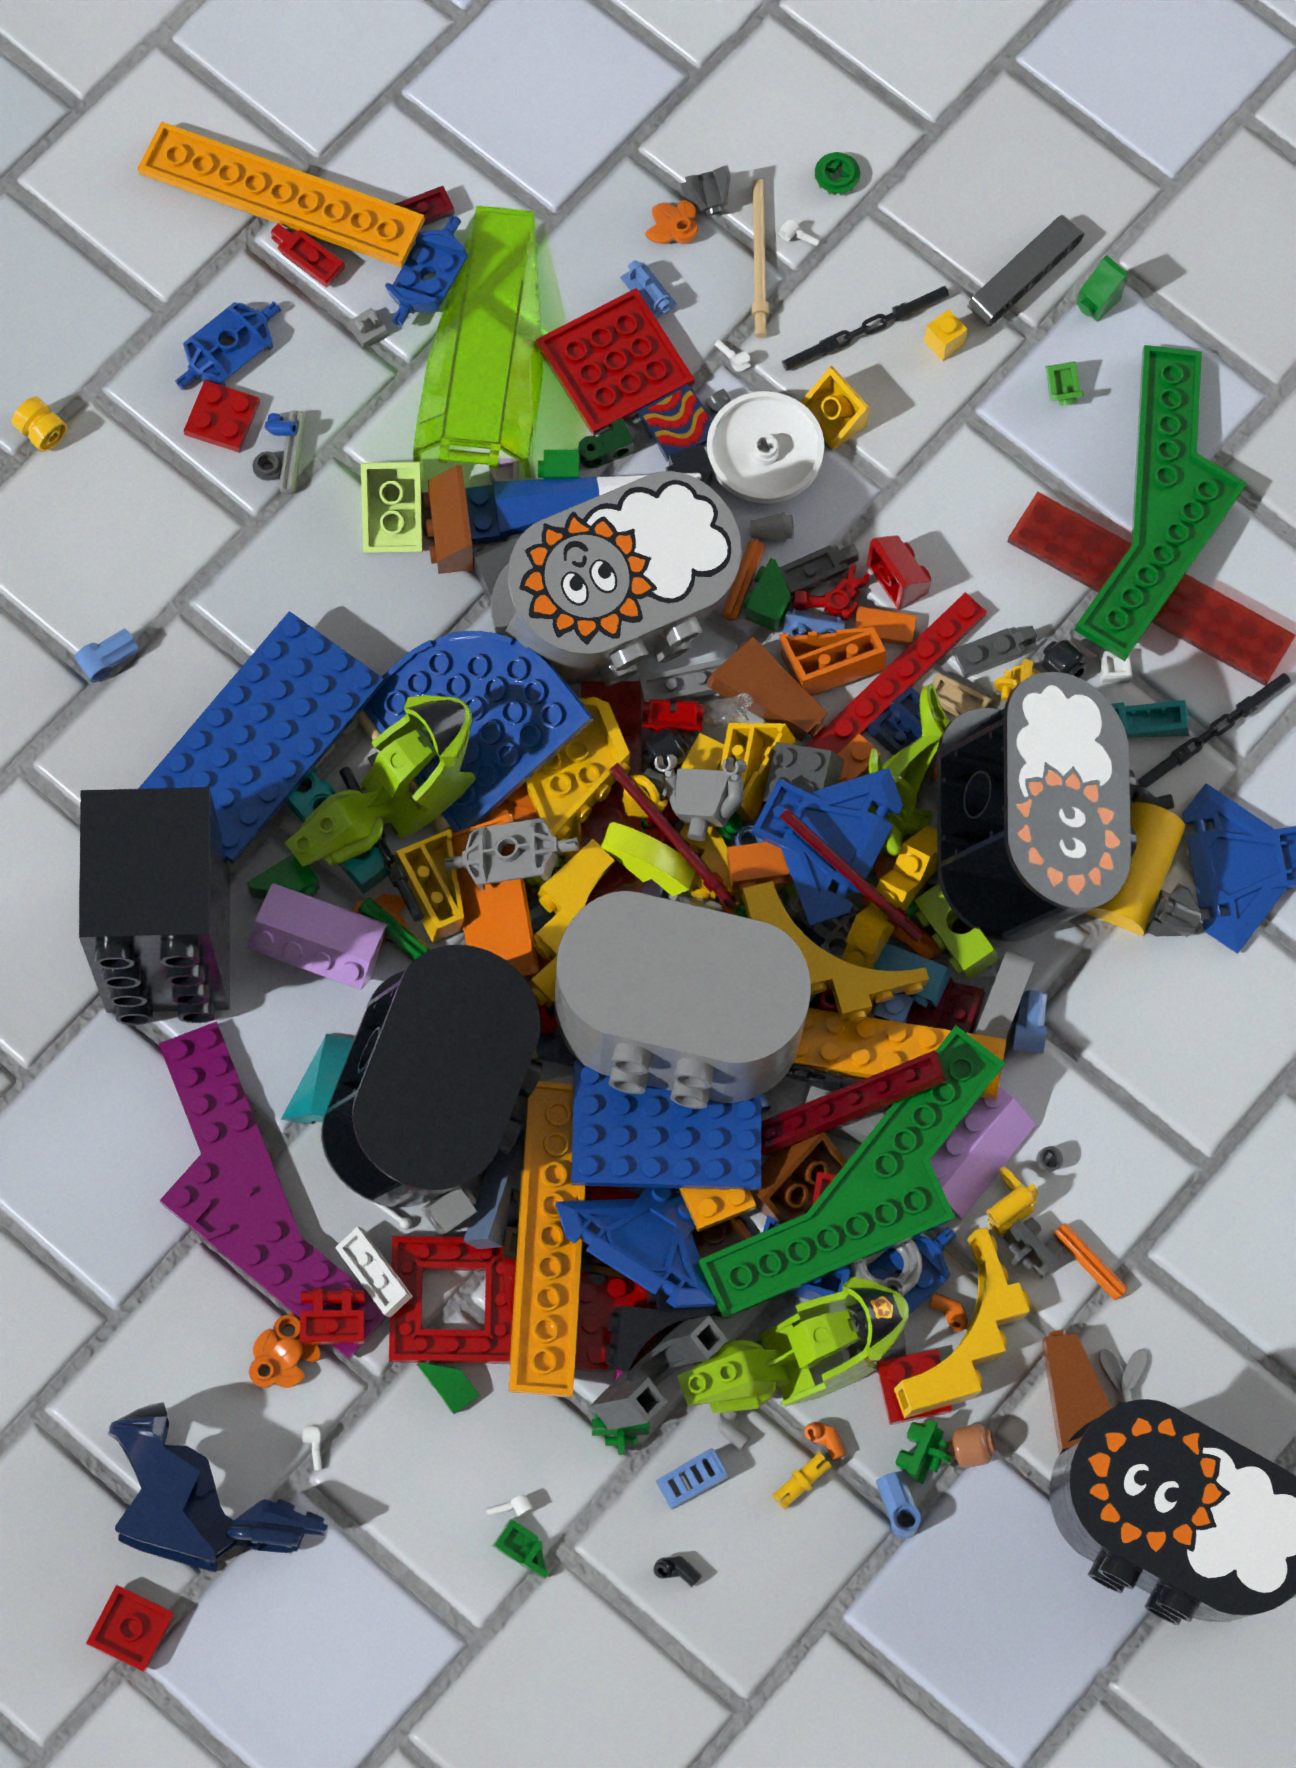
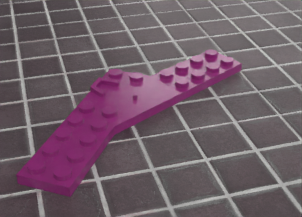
(233, 1189)

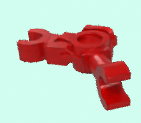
(836, 601)

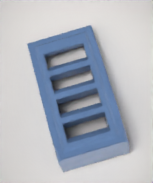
(697, 1462)

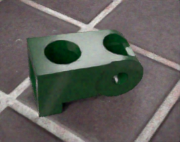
(606, 447)

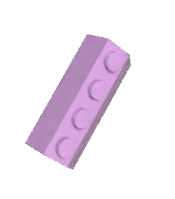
(317, 936)
(979, 1149)

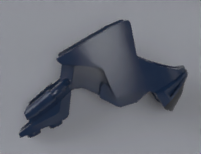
(179, 1506)

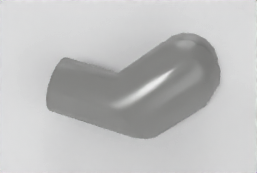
(729, 1429)

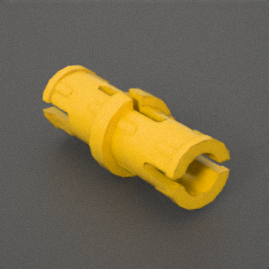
(801, 1480)

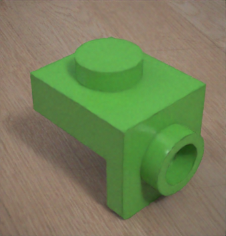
(1063, 383)

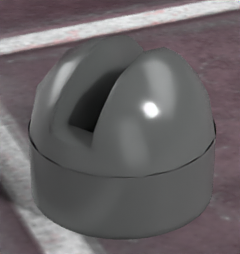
(718, 400)
(1054, 1162)

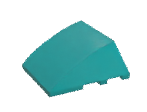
(319, 1081)

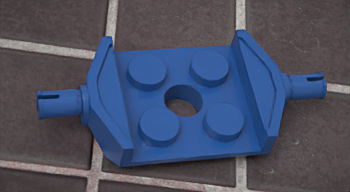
(433, 252)
(215, 362)
(933, 1272)

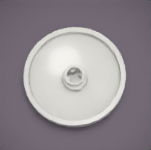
(765, 447)

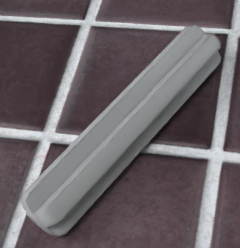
(292, 455)

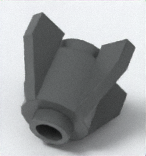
(708, 190)
(1176, 914)

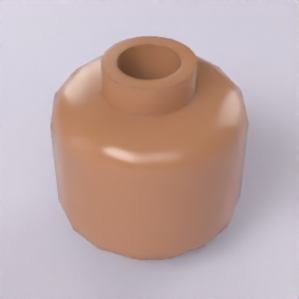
(972, 1446)

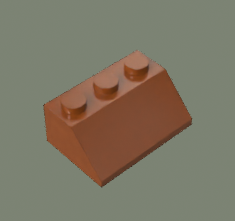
(449, 522)
(791, 1174)

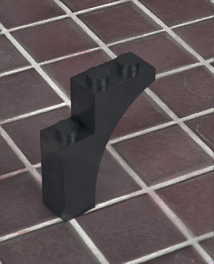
(635, 1326)

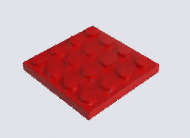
(614, 361)

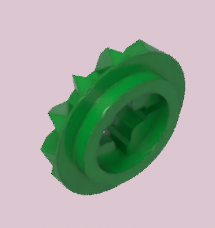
(831, 163)

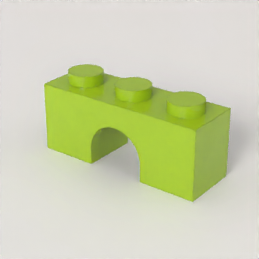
(969, 951)

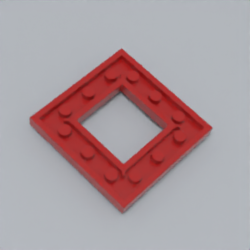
(413, 1344)

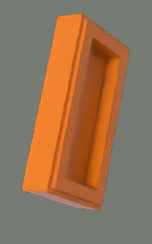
(890, 626)

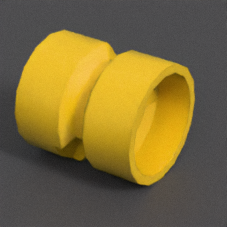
(40, 425)

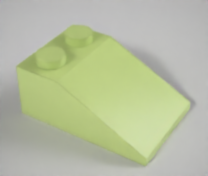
(392, 506)

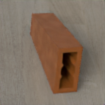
(773, 690)
(1072, 1386)

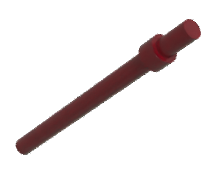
(712, 881)
(896, 916)

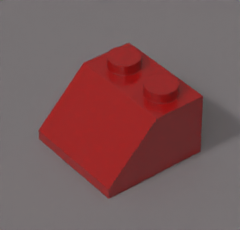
(897, 570)

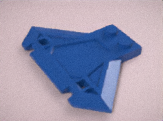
(843, 822)
(1237, 865)
(644, 1241)

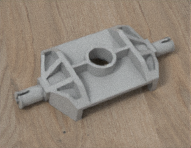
(533, 854)

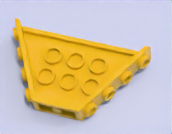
(579, 772)

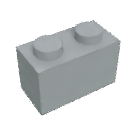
(450, 1209)

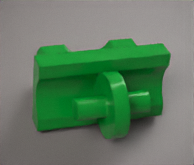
(616, 1436)
(928, 1454)

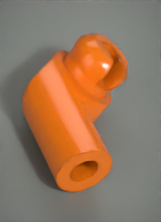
(952, 1310)

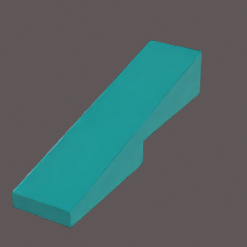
(1154, 719)

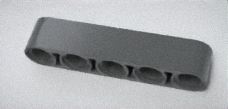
(1025, 270)

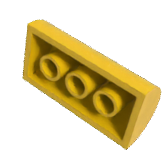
(1157, 842)

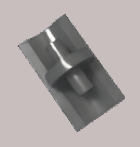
(1030, 1249)

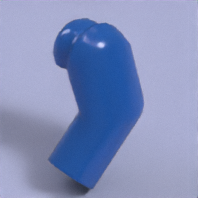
(278, 427)

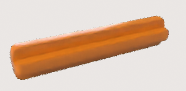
(743, 580)
(1090, 1261)

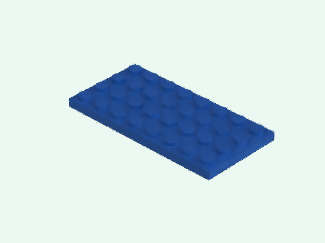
(268, 728)

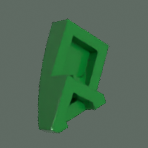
(450, 1385)
(522, 1547)

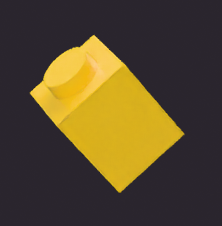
(945, 334)

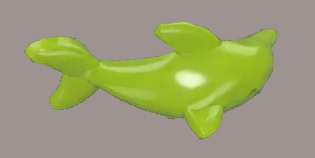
(909, 770)

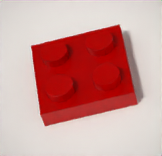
(221, 416)
(895, 1370)
(130, 1628)

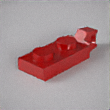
(308, 254)

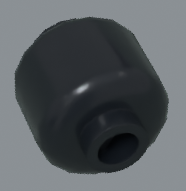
(1064, 658)
(664, 743)

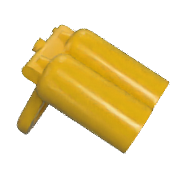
(1014, 1206)

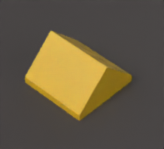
(836, 408)

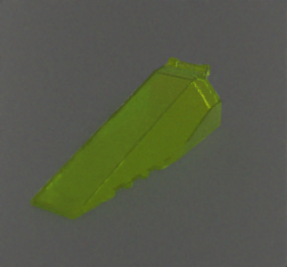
(485, 355)

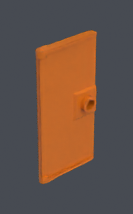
(500, 914)

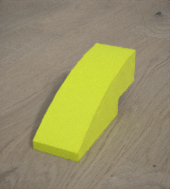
(648, 858)

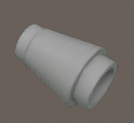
(774, 527)

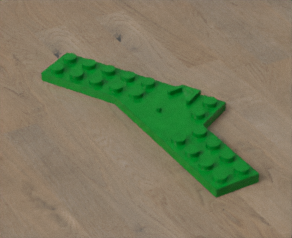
(1175, 507)
(874, 1201)

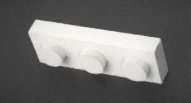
(373, 1272)

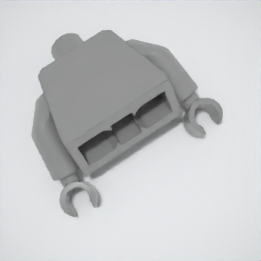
(703, 796)

